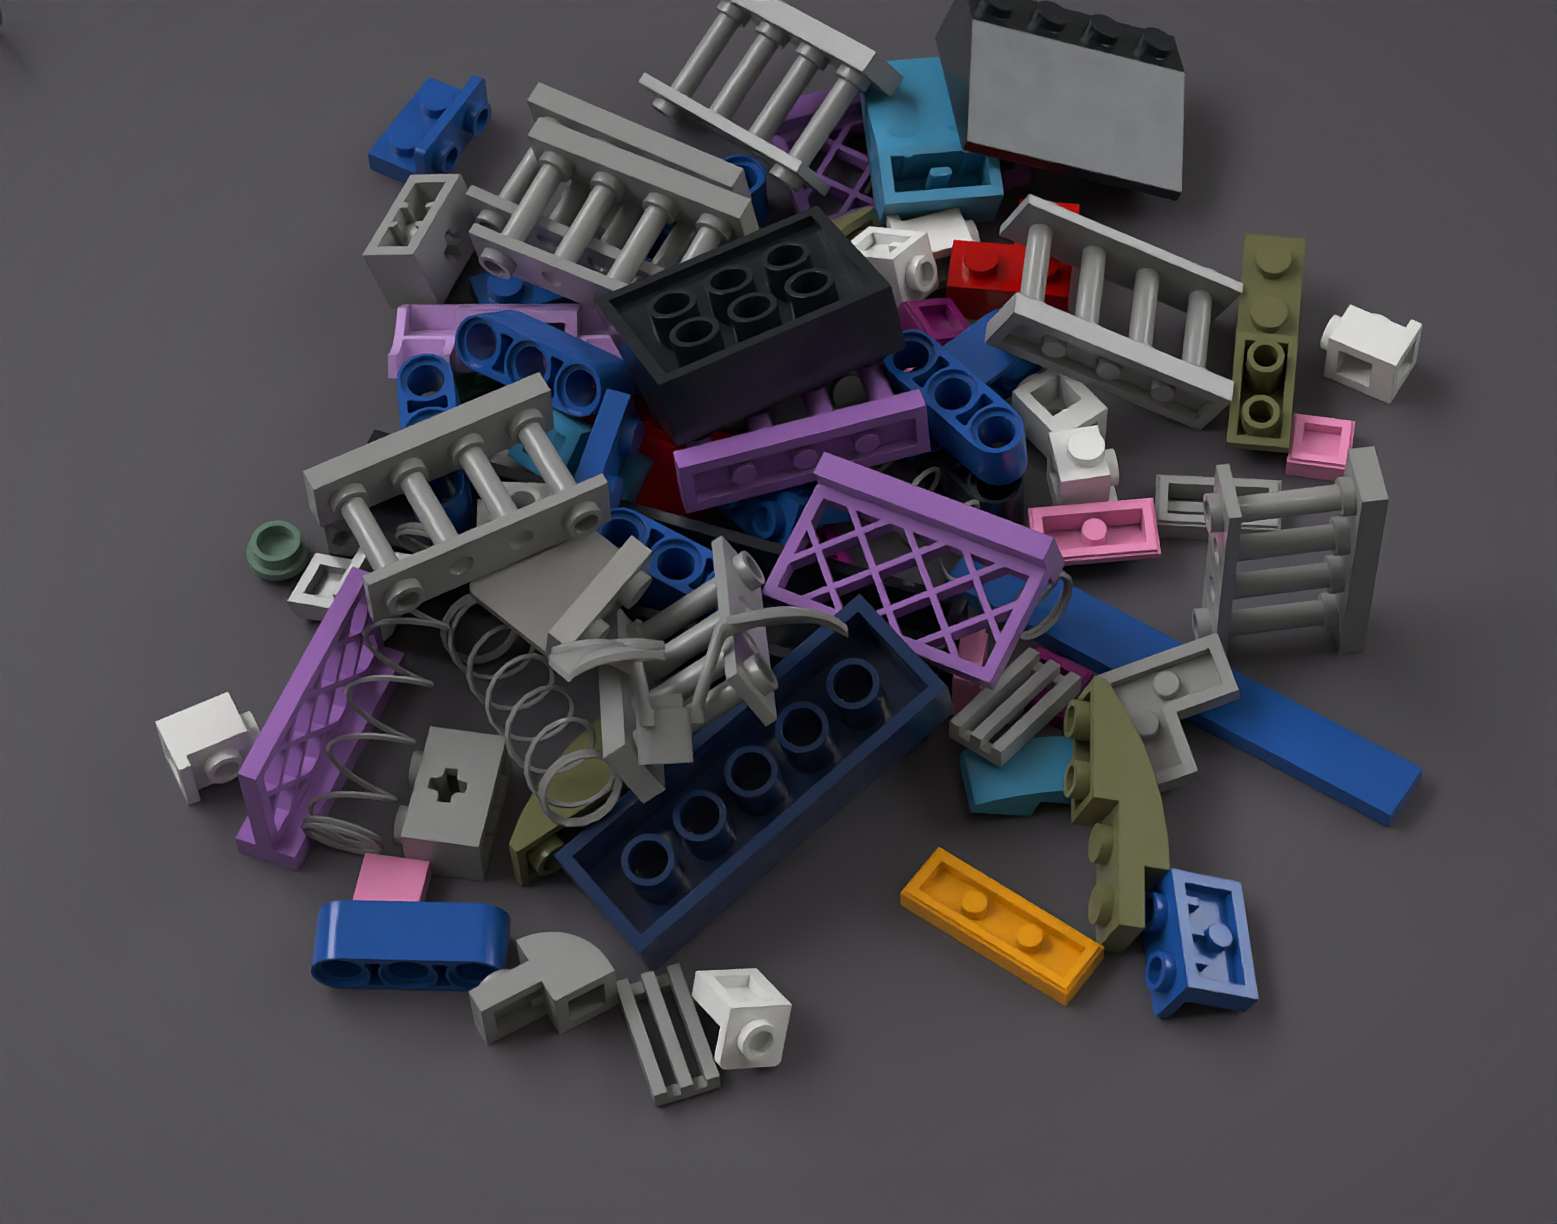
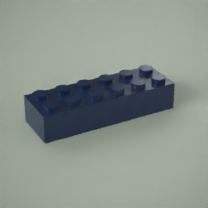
(755, 788)

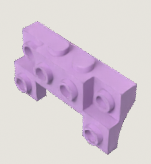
(434, 327)

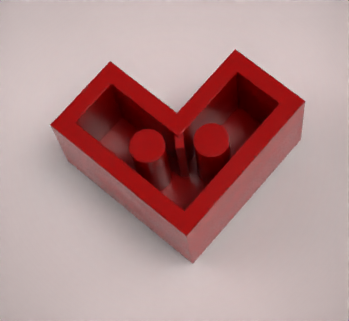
(989, 274)

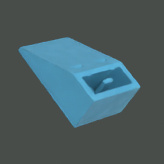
(918, 151)

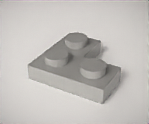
(1169, 689)

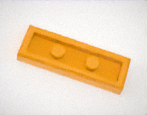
(1002, 926)

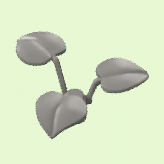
(661, 720)

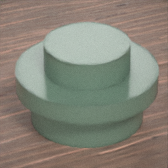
(277, 551)

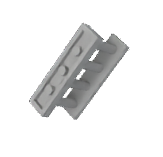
(816, 48)
(613, 177)
(600, 255)
(1099, 356)
(435, 448)
(1347, 573)
(742, 660)

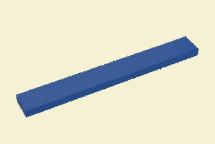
(1258, 723)

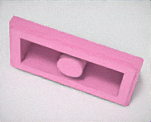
(1100, 530)

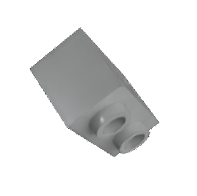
(422, 241)
(455, 802)

